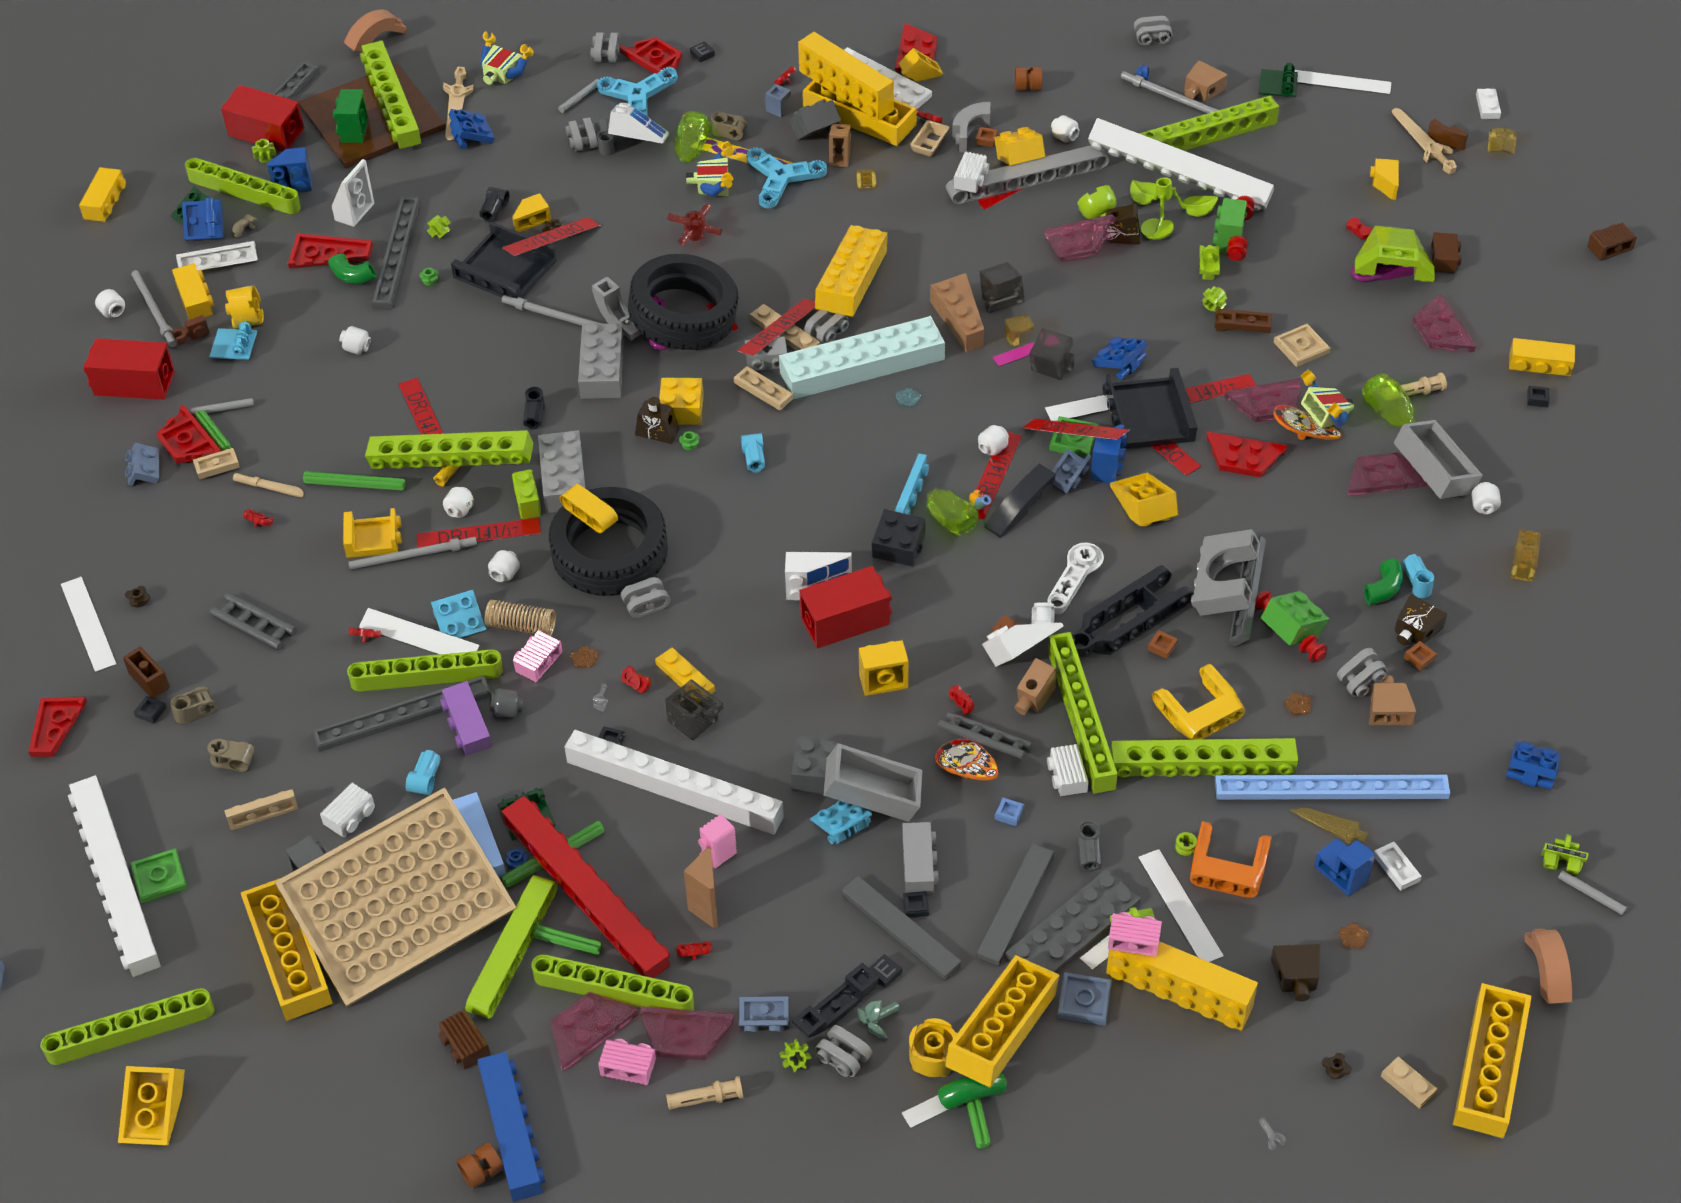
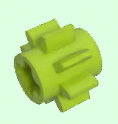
(263, 150)
(438, 226)
(1214, 299)
(790, 1051)

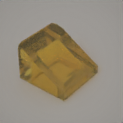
(866, 179)

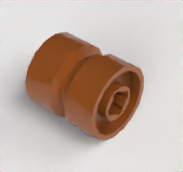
(1028, 78)
(472, 1170)

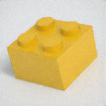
(1019, 146)
(685, 398)
(883, 667)

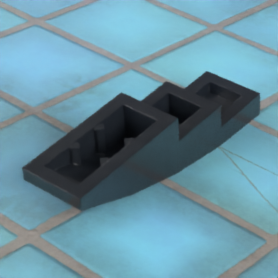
(1018, 501)

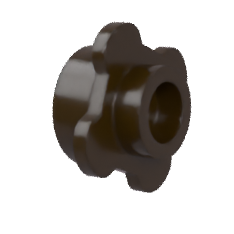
(137, 596)
(1336, 1072)

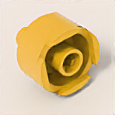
(244, 306)
(930, 1046)

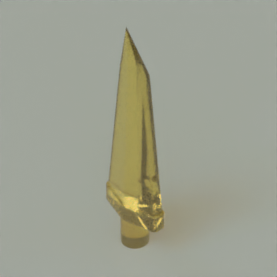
(1338, 826)

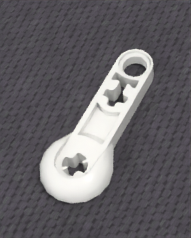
(1075, 573)

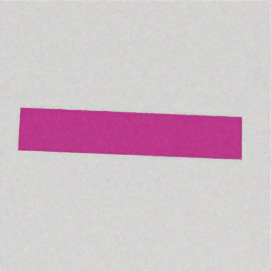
(1013, 355)

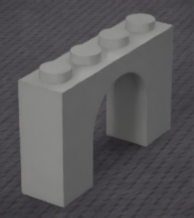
(1216, 554)

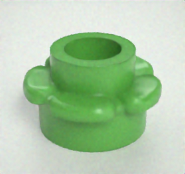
(429, 276)
(689, 440)

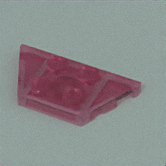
(1079, 238)
(1441, 327)
(1261, 400)
(1383, 474)
(587, 1025)
(684, 1032)

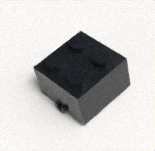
(898, 537)

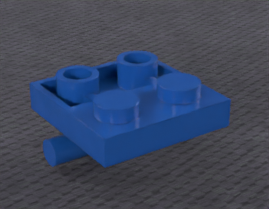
(469, 126)
(203, 220)
(1121, 354)
(1533, 762)

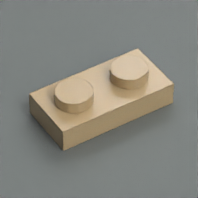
(216, 463)
(1409, 1082)

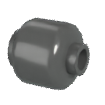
(505, 703)

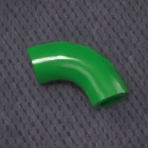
(351, 273)
(1387, 586)
(966, 1090)

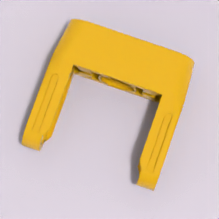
(1207, 718)

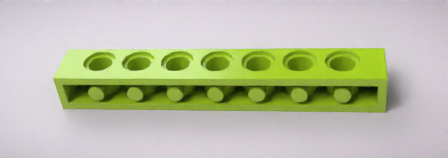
(390, 95)
(1218, 124)
(449, 449)
(1082, 713)
(1205, 757)

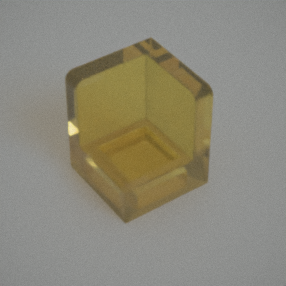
(1502, 140)
(1015, 326)

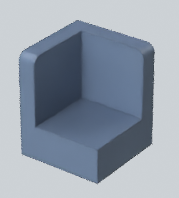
(775, 98)

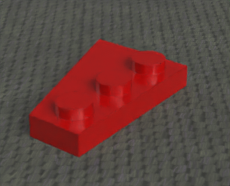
(53, 724)

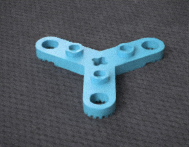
(646, 88)
(789, 173)

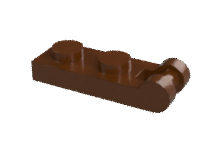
(1243, 320)

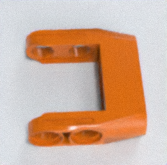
(1227, 875)

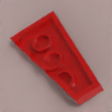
(318, 249)

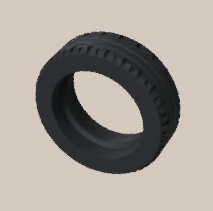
(680, 329)
(610, 575)

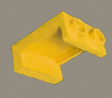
(371, 535)

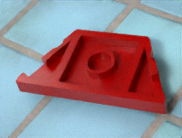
(918, 39)
(653, 55)
(186, 438)
(1244, 454)

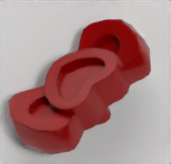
(784, 77)
(928, 116)
(1358, 228)
(257, 518)
(364, 632)
(635, 680)
(961, 699)
(694, 949)

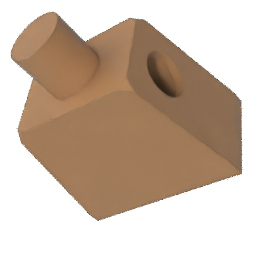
(1204, 82)
(839, 139)
(1036, 687)
(1391, 704)

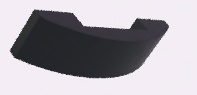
(838, 1003)

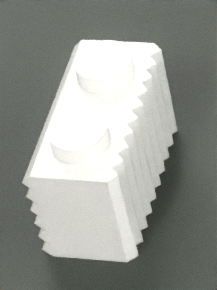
(971, 172)
(1067, 770)
(348, 810)

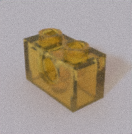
(1525, 555)

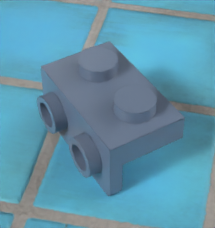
(142, 463)
(1069, 469)
(764, 1012)

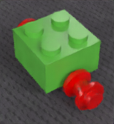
(1230, 226)
(1295, 621)

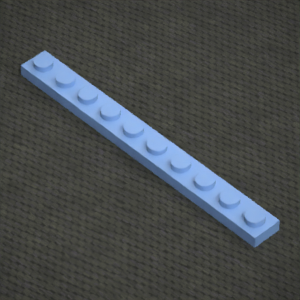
(1331, 787)

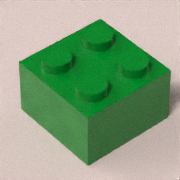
(351, 116)

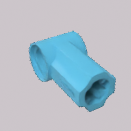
(753, 449)
(1419, 576)
(422, 778)

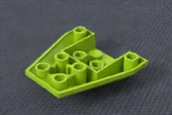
(1394, 247)

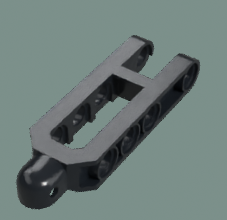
(1140, 593)

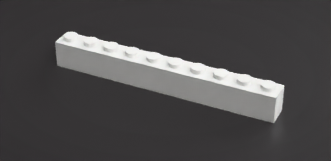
(1179, 163)
(674, 782)
(114, 877)

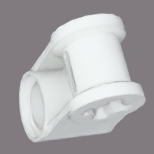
(1042, 613)

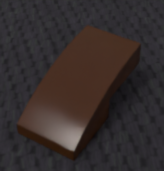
(1451, 137)

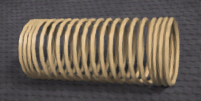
(493, 619)

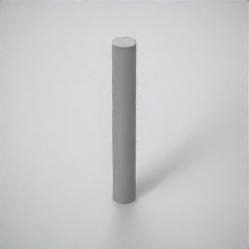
(577, 97)
(224, 406)
(1592, 892)

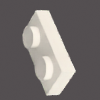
(1488, 103)
(1397, 866)

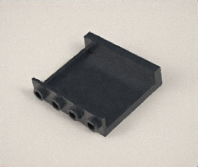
(499, 271)
(1152, 410)

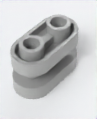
(1153, 30)
(599, 51)
(576, 140)
(826, 325)
(645, 597)
(1362, 672)
(843, 1051)

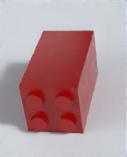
(262, 115)
(129, 369)
(845, 606)

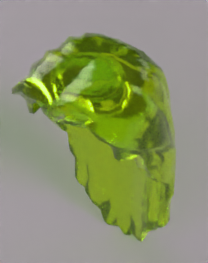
(691, 135)
(1388, 399)
(952, 511)

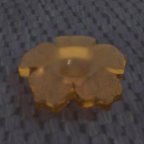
(584, 657)
(1298, 704)
(1353, 936)

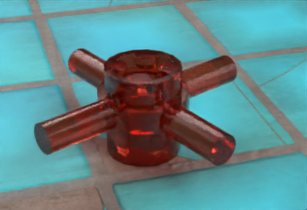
(694, 225)

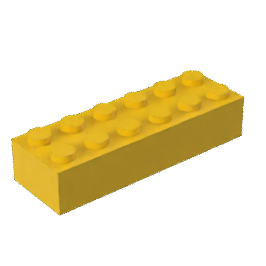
(846, 76)
(891, 128)
(851, 270)
(286, 952)
(1188, 982)
(1002, 1021)
(1492, 1060)

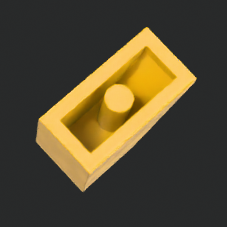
(919, 66)
(1386, 176)
(531, 213)

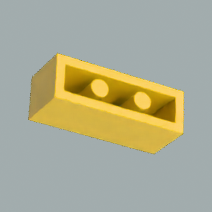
(102, 194)
(193, 291)
(1541, 357)

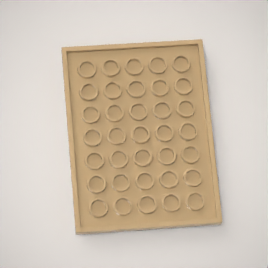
(395, 896)

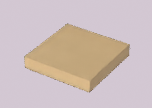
(1302, 345)

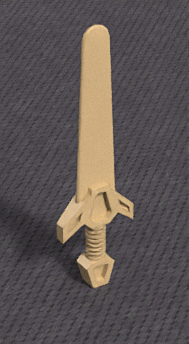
(456, 96)
(1431, 148)

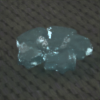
(907, 397)

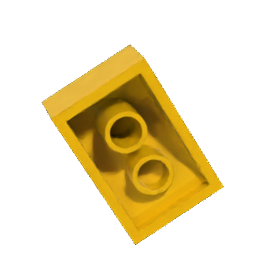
(1145, 499)
(150, 1104)

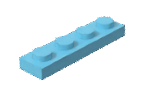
(913, 484)

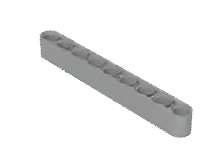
(1033, 173)

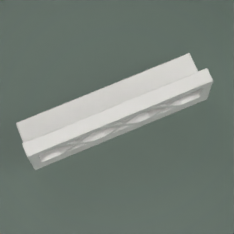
(219, 256)

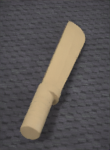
(275, 486)

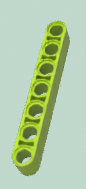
(243, 186)
(424, 670)
(511, 947)
(604, 977)
(116, 1025)

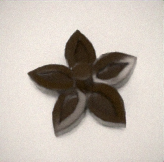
(552, 224)

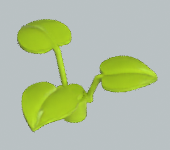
(1145, 192)

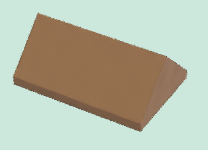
(701, 888)

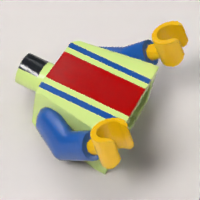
(502, 64)
(713, 174)
(1325, 404)

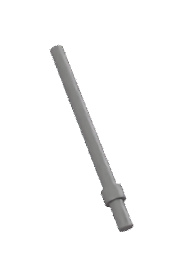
(1140, 81)
(522, 304)
(165, 330)
(454, 545)

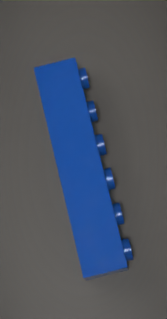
(510, 1127)

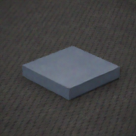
(1084, 998)

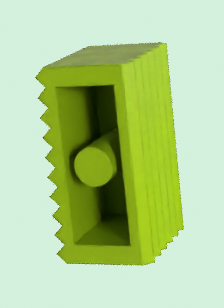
(526, 494)

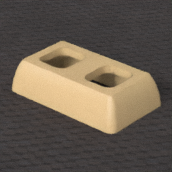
(921, 138)

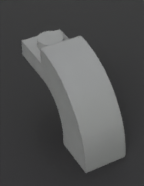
(969, 120)
(612, 306)

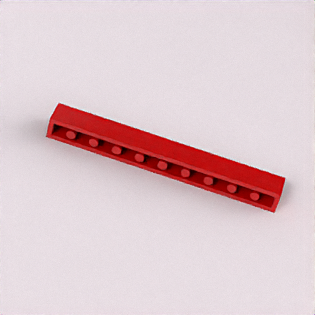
(586, 888)

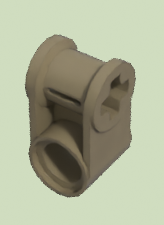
(726, 125)
(192, 706)
(232, 755)

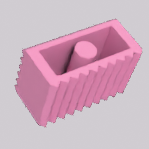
(537, 656)
(720, 837)
(1134, 934)
(627, 1061)

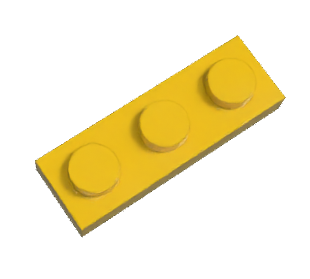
(681, 670)

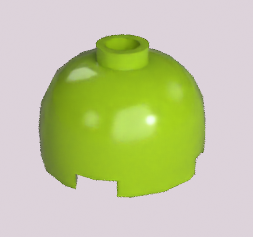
(1097, 203)

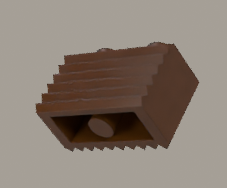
(1611, 241)
(1445, 252)
(146, 672)
(463, 1039)

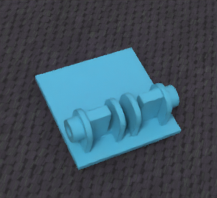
(234, 342)
(458, 615)
(842, 820)

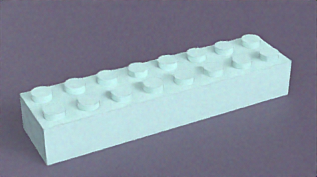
(862, 357)

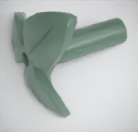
(874, 1013)

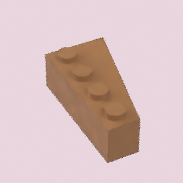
(959, 311)

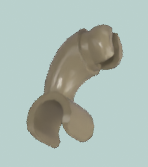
(239, 226)

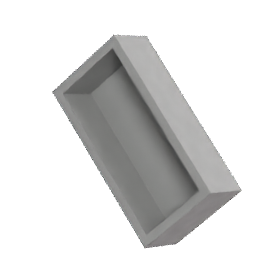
(601, 361)
(1437, 459)
(560, 466)
(873, 782)

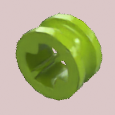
(1185, 850)

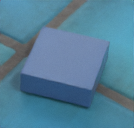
(1009, 811)

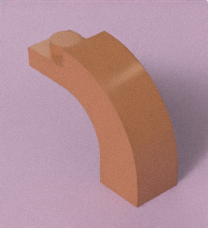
(372, 25)
(1553, 965)

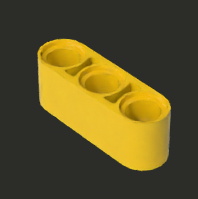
(588, 508)

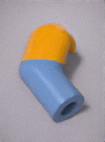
(980, 500)

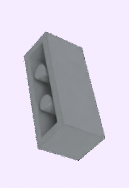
(919, 857)

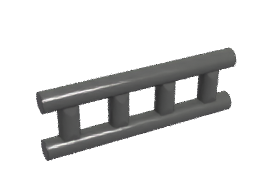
(250, 610)
(993, 742)

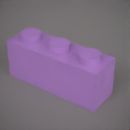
(465, 718)

